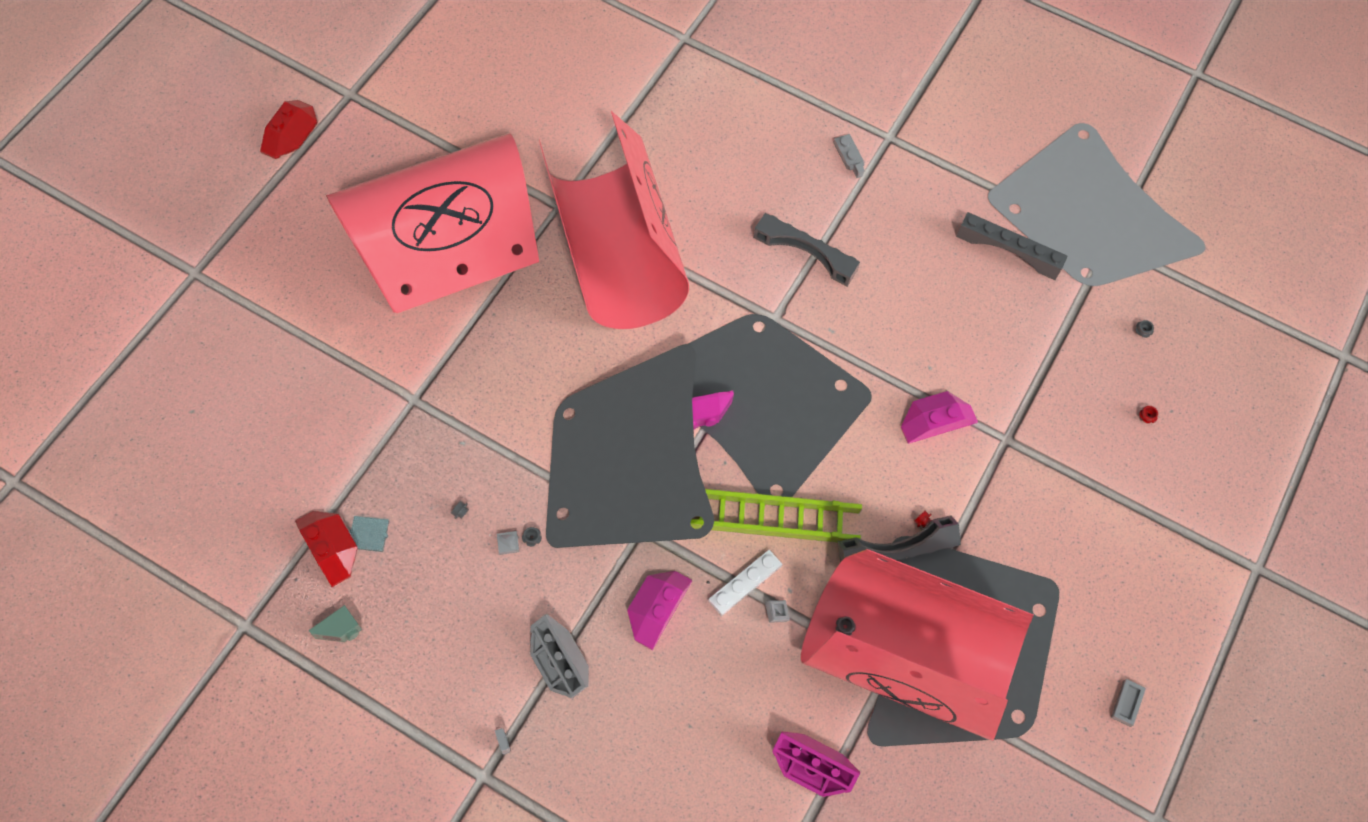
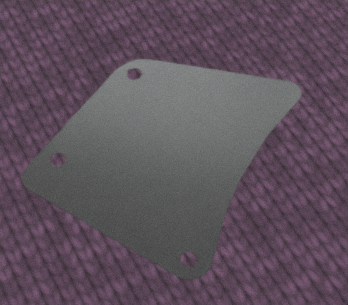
(782, 404)
(629, 459)
(900, 725)

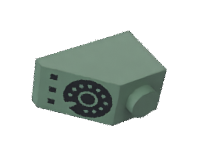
(337, 627)

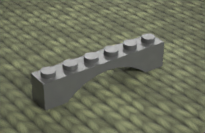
(776, 232)
(1042, 258)
(937, 535)

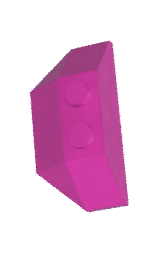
(710, 408)
(936, 416)
(656, 605)
(814, 764)

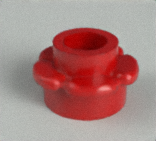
(1152, 411)
(923, 519)

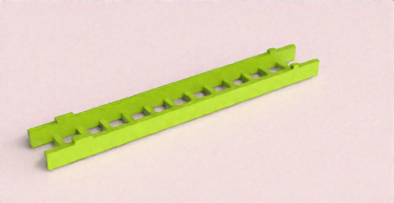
(780, 501)

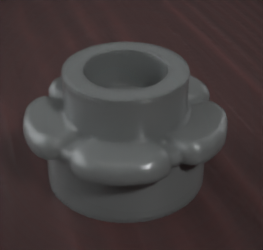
(1147, 325)
(460, 510)
(531, 531)
(845, 621)

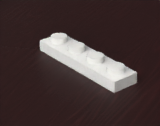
(745, 582)

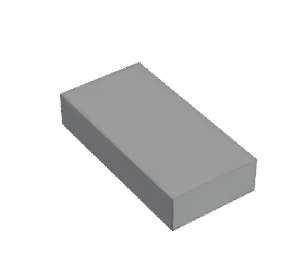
(1128, 703)

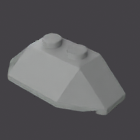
(558, 657)

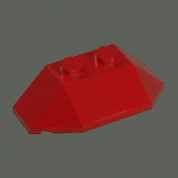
(288, 128)
(329, 544)

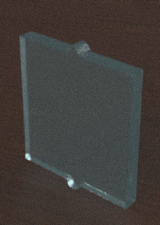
(369, 533)

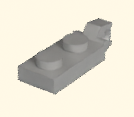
(849, 154)

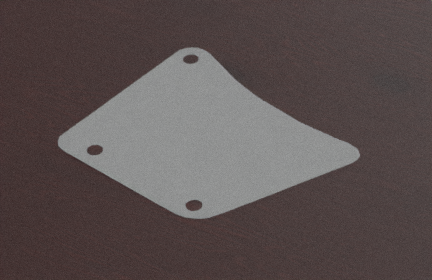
(1092, 211)

